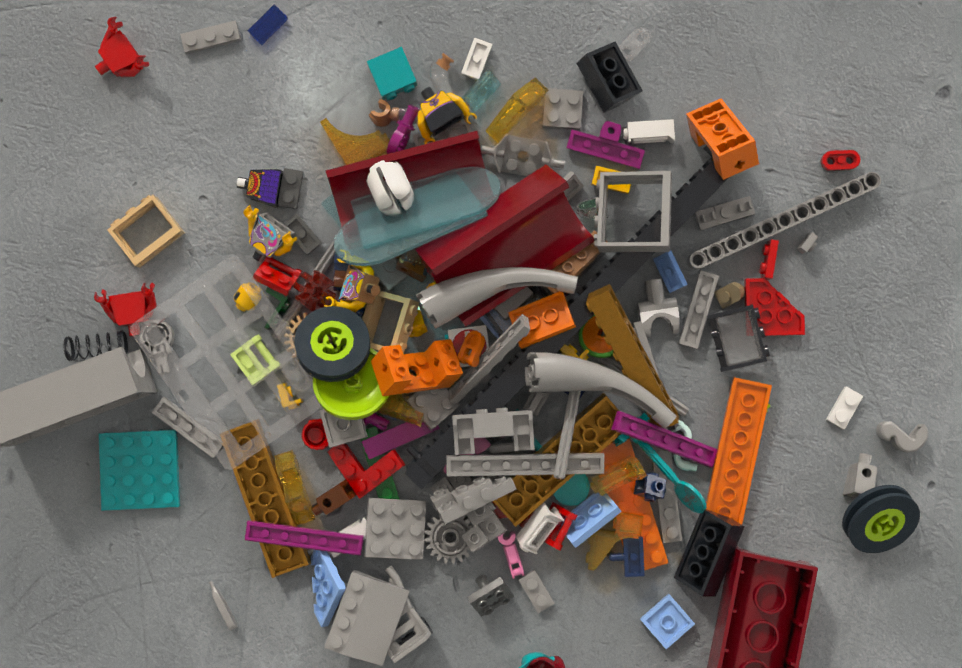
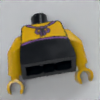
(440, 112)

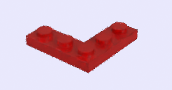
(364, 480)

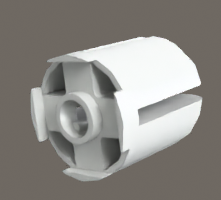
(394, 186)

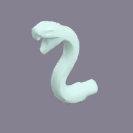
(680, 463)

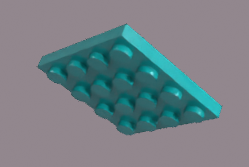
(139, 470)

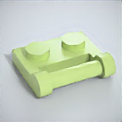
(244, 361)

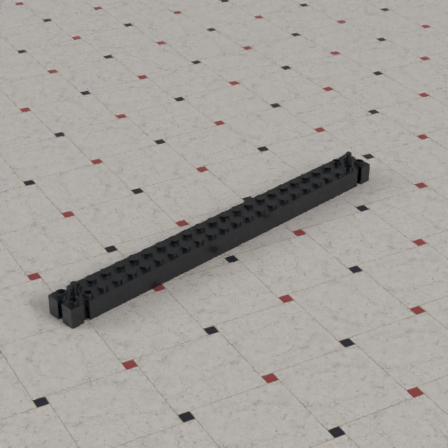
(622, 268)

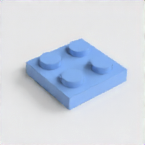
(667, 621)

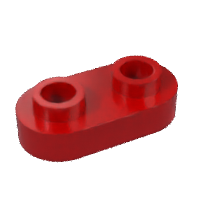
(839, 160)

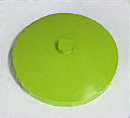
(352, 397)

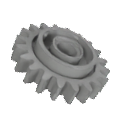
(444, 547)

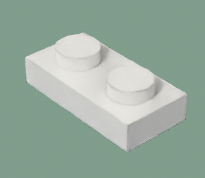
(476, 59)
(844, 407)

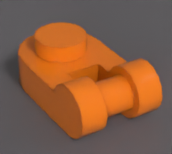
(473, 341)

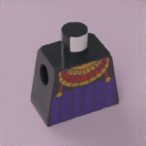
(262, 185)

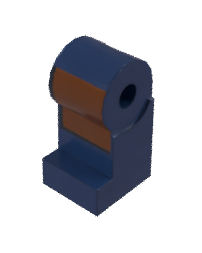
(339, 273)

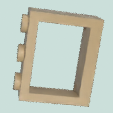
(157, 246)
(405, 322)

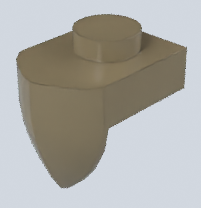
(730, 294)

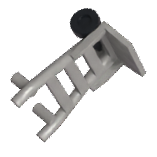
(419, 624)

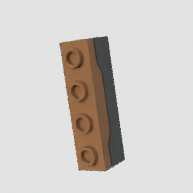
(577, 264)

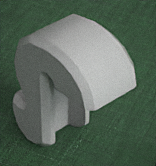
(899, 439)

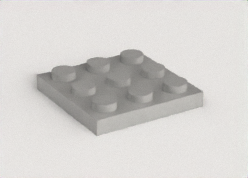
(395, 528)

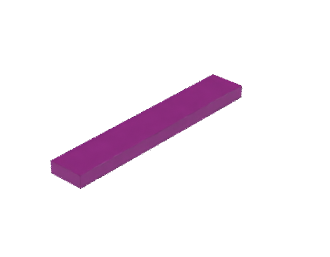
(664, 439)
(304, 537)

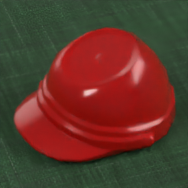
(314, 435)

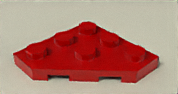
(776, 311)

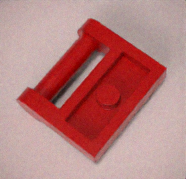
(274, 279)
(568, 516)

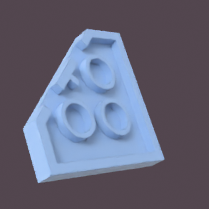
(327, 586)

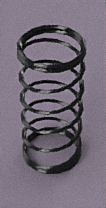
(119, 334)

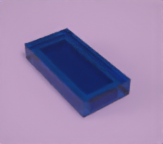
(268, 24)

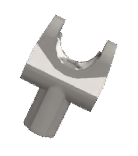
(657, 307)

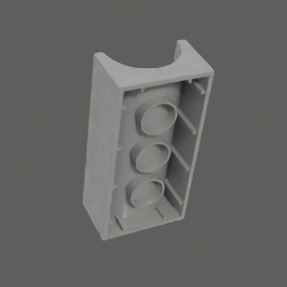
(73, 395)

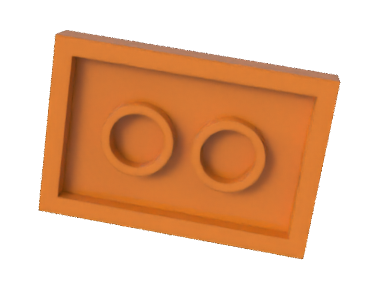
(546, 318)

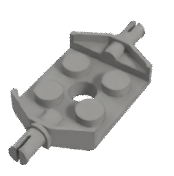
(507, 152)

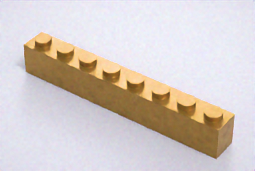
(627, 345)

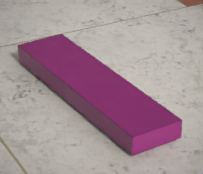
(394, 438)

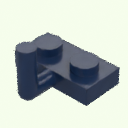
(632, 556)

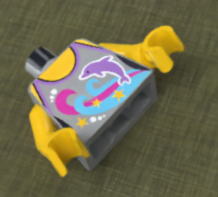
(268, 235)

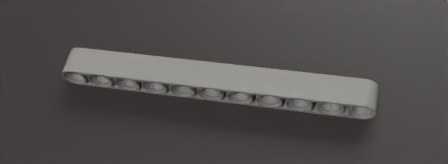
(792, 219)

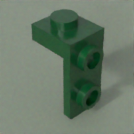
(284, 304)

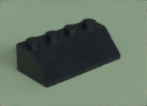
(708, 553)

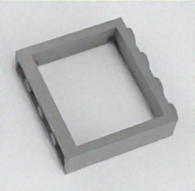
(638, 177)

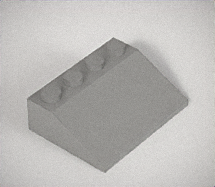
(367, 618)

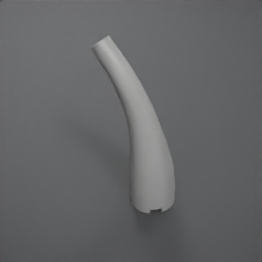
(458, 294)
(566, 373)

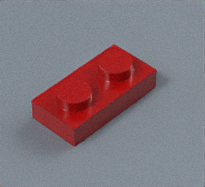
(770, 253)

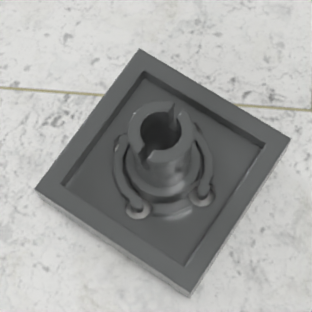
(489, 595)

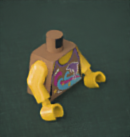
(358, 288)

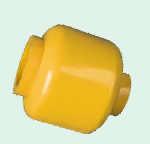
(242, 300)

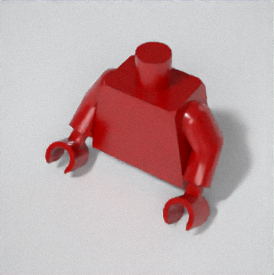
(119, 53)
(128, 307)

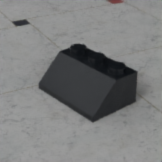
(609, 76)

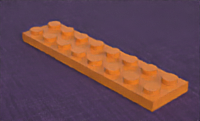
(738, 448)
(633, 504)

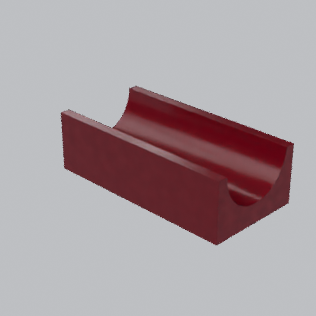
(417, 162)
(524, 228)
(762, 612)

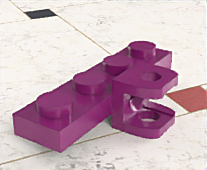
(606, 146)

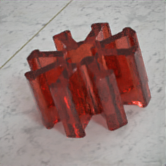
(320, 284)

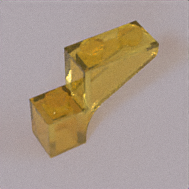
(293, 486)
(603, 540)

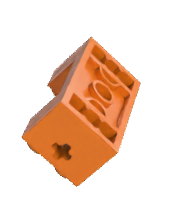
(725, 136)
(434, 368)

